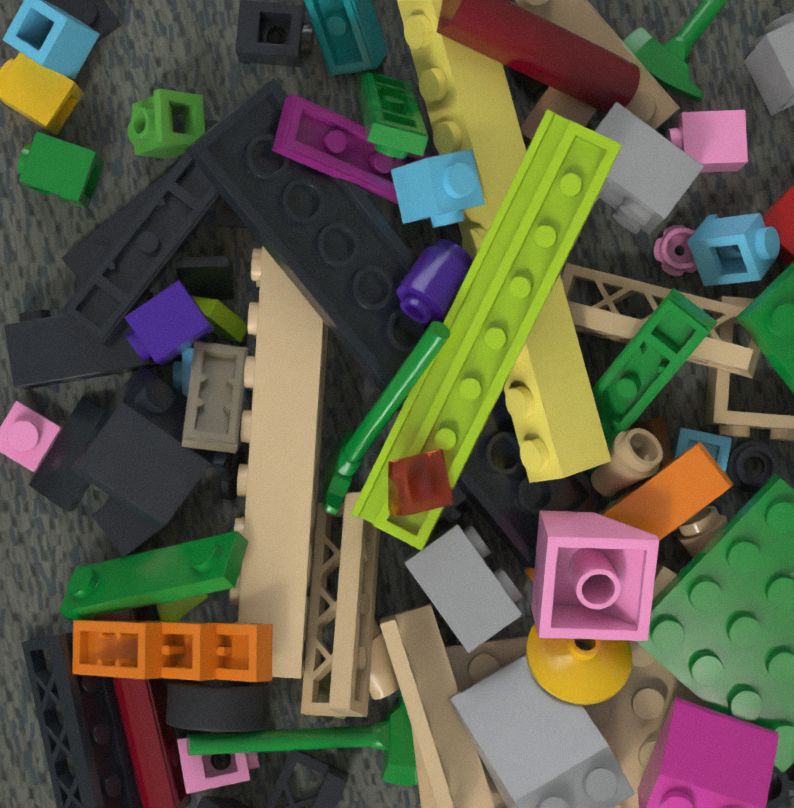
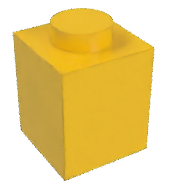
(38, 92)

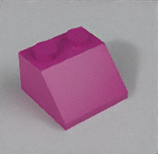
(708, 761)

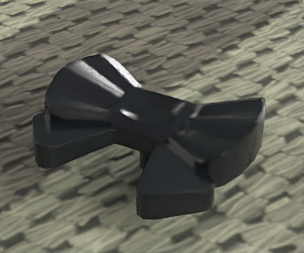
(228, 466)

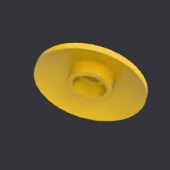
(579, 674)

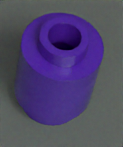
(434, 281)

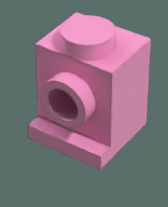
(202, 776)

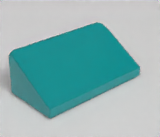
(347, 34)

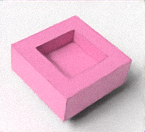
(27, 436)

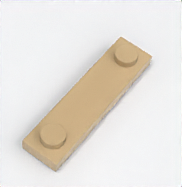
(650, 101)

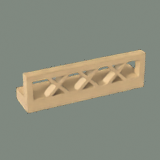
(620, 328)
(352, 610)
(426, 686)

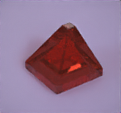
(418, 484)

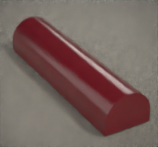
(541, 50)
(149, 738)

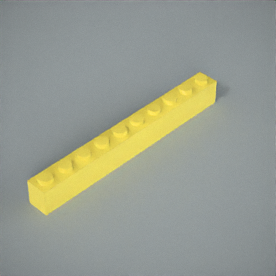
(475, 111)

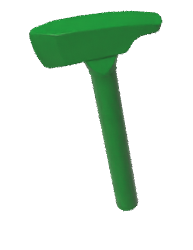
(669, 60)
(355, 444)
(390, 735)

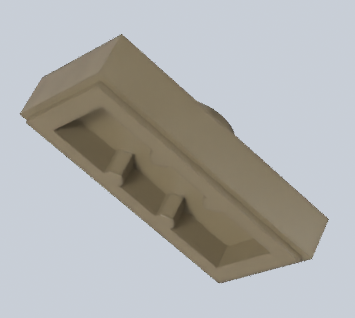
(215, 397)

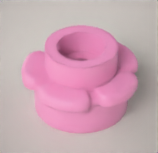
(665, 251)

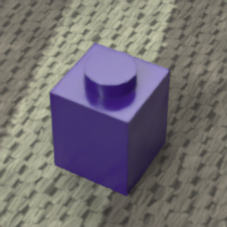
(167, 325)

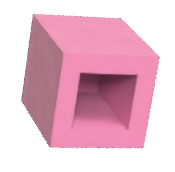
(712, 138)

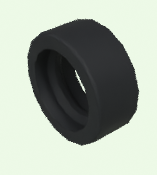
(217, 705)

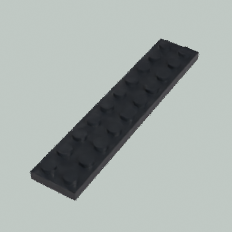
(349, 272)

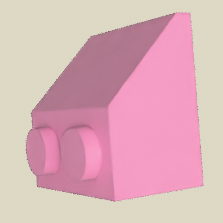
(592, 577)

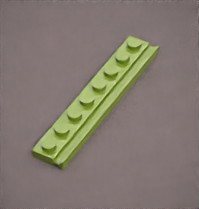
(494, 312)

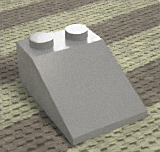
(538, 745)

